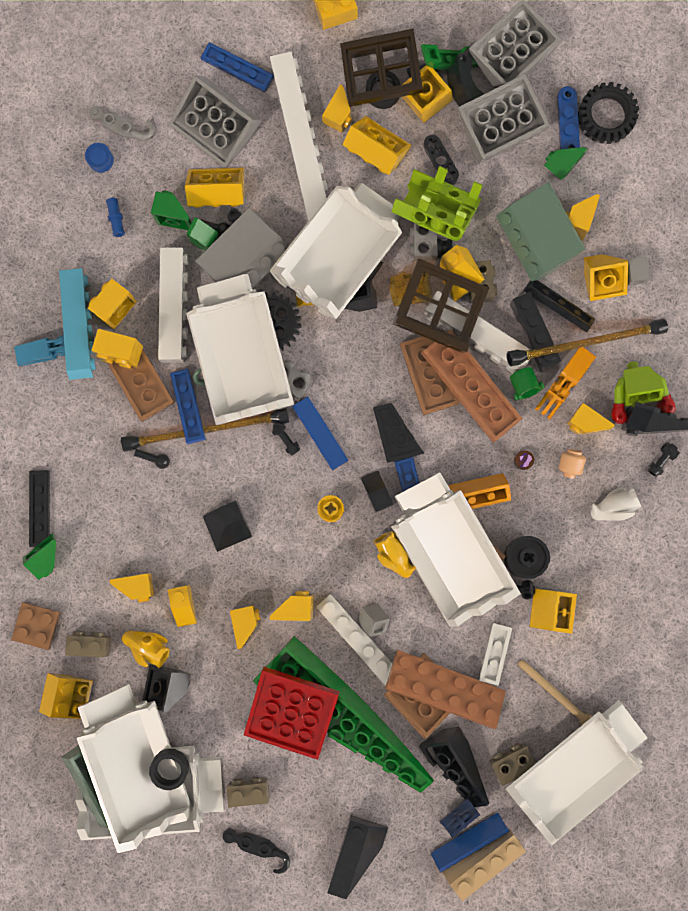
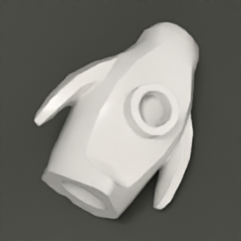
(616, 505)

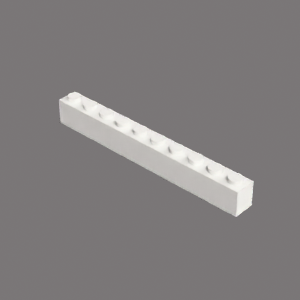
(299, 132)

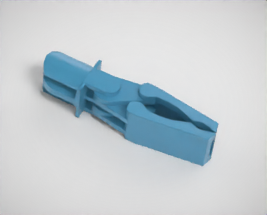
(40, 351)

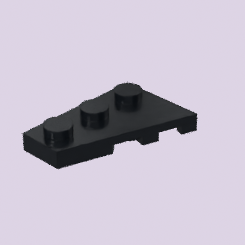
(394, 434)

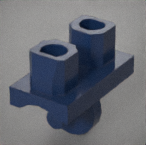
(459, 817)

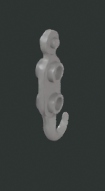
(120, 125)

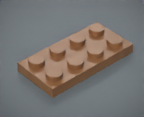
(143, 387)
(430, 389)

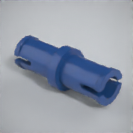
(115, 217)

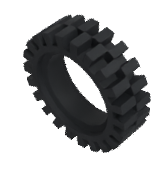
(609, 92)

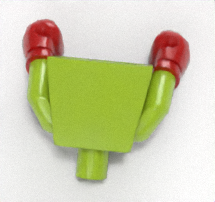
(640, 386)

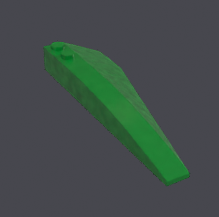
(352, 720)

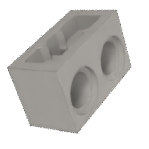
(428, 240)
(294, 375)

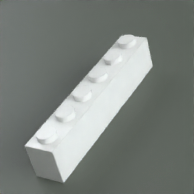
(172, 305)
(484, 336)

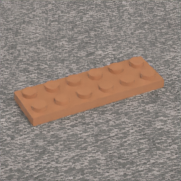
(473, 389)
(445, 689)

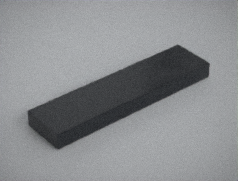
(560, 305)
(39, 506)

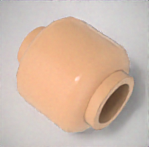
(572, 463)

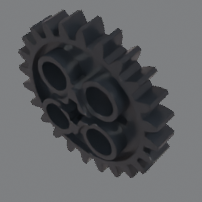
(288, 323)

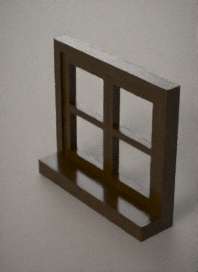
(377, 46)
(431, 331)

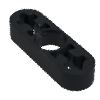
(439, 146)

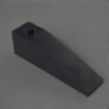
(649, 420)
(455, 758)
(358, 850)

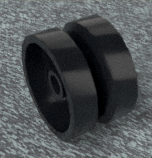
(538, 557)

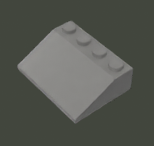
(514, 45)
(502, 118)
(214, 120)
(243, 248)

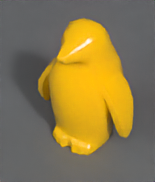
(393, 555)
(146, 647)

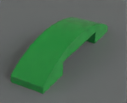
(440, 58)

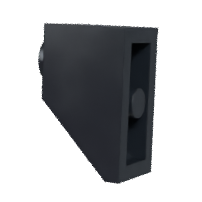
(364, 298)
(377, 491)

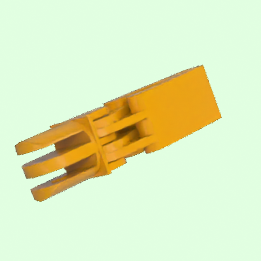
(571, 376)

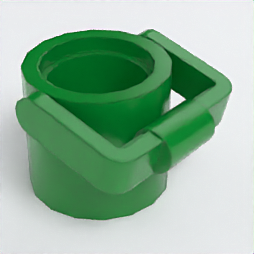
(525, 383)

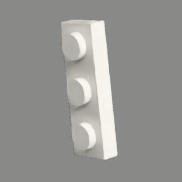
(495, 654)

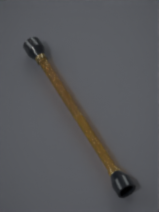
(517, 357)
(133, 442)

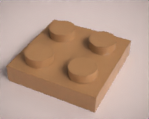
(35, 626)

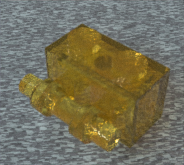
(399, 283)

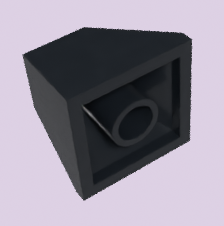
(227, 525)
(165, 686)

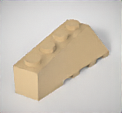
(483, 865)

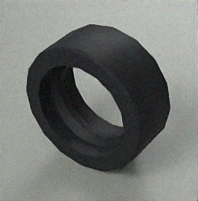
(392, 78)
(161, 782)

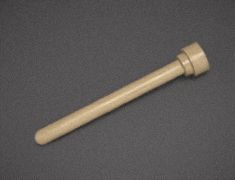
(583, 717)

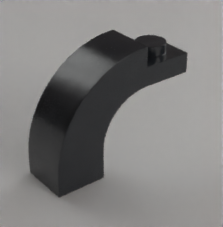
(461, 80)

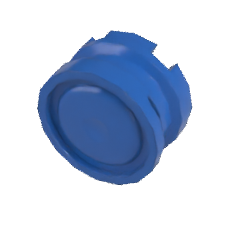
(99, 157)

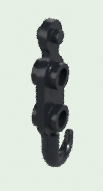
(257, 846)

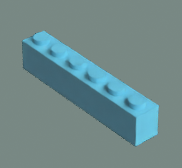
(76, 324)

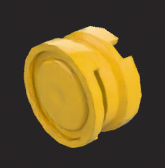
(330, 508)

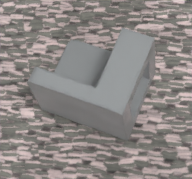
(638, 271)
(373, 620)

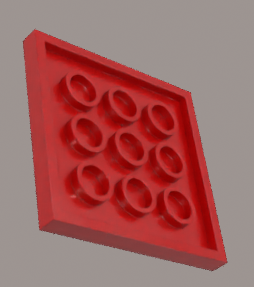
(291, 713)

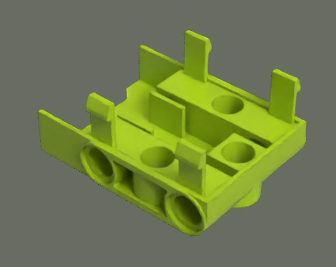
(438, 204)

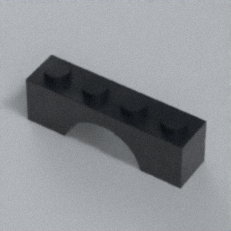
(535, 328)

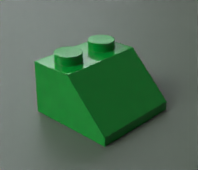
(169, 212)

